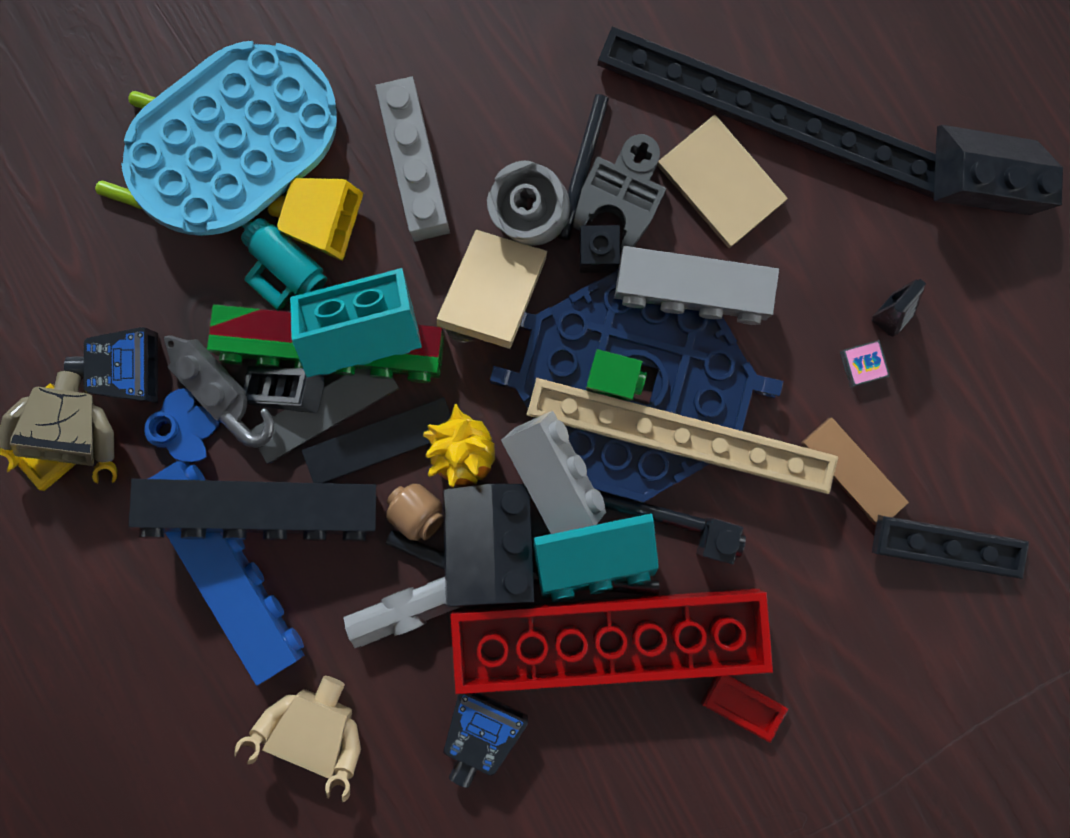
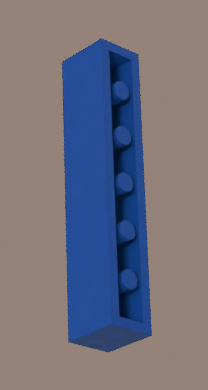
(236, 594)

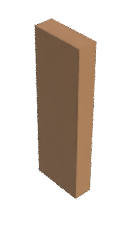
(856, 472)

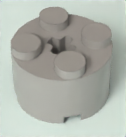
(508, 203)

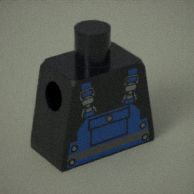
(119, 365)
(481, 736)

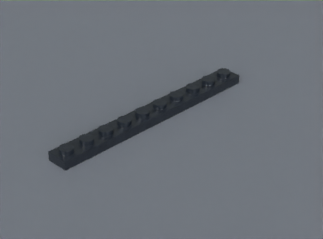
(769, 111)

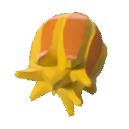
(460, 449)

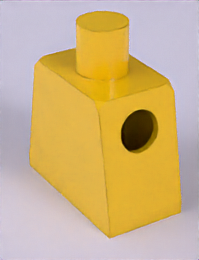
(318, 213)

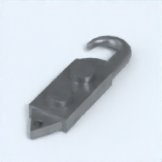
(215, 389)

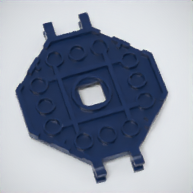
(696, 377)

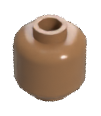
(414, 512)

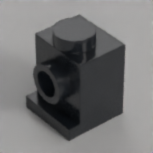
(721, 541)

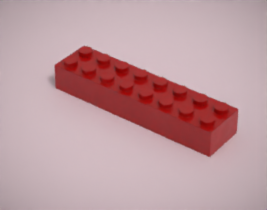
(611, 641)

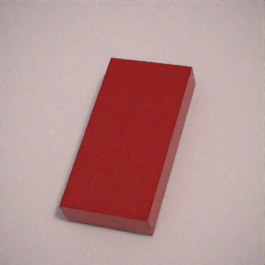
(745, 706)

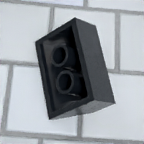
(995, 172)
(488, 545)

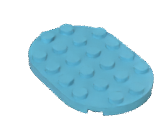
(229, 138)

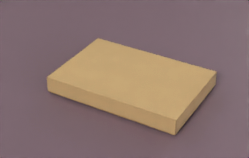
(721, 181)
(492, 289)

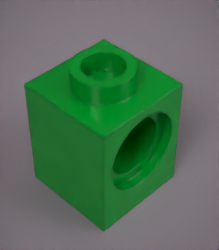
(615, 376)

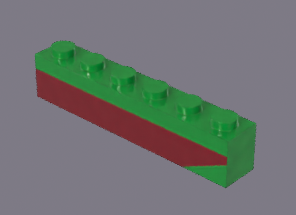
(268, 339)

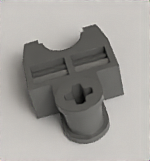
(623, 189)

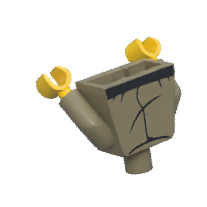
(59, 428)

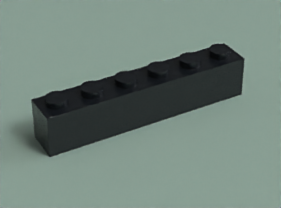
(251, 508)

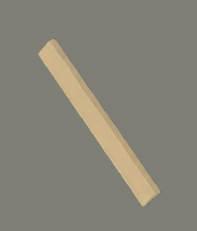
(684, 436)

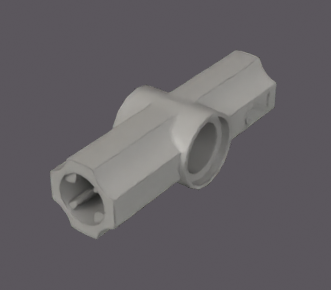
(397, 613)

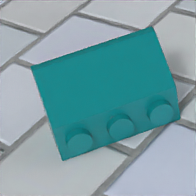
(353, 323)
(596, 557)

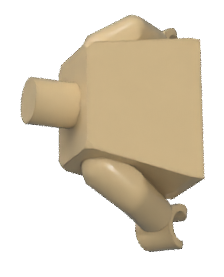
(310, 733)

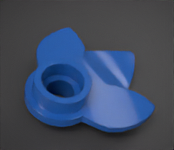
(188, 427)

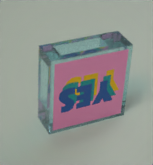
(864, 363)

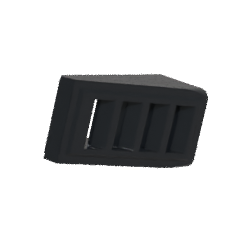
(899, 307)
(304, 394)

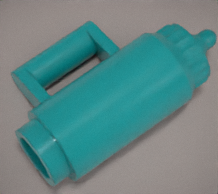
(283, 260)

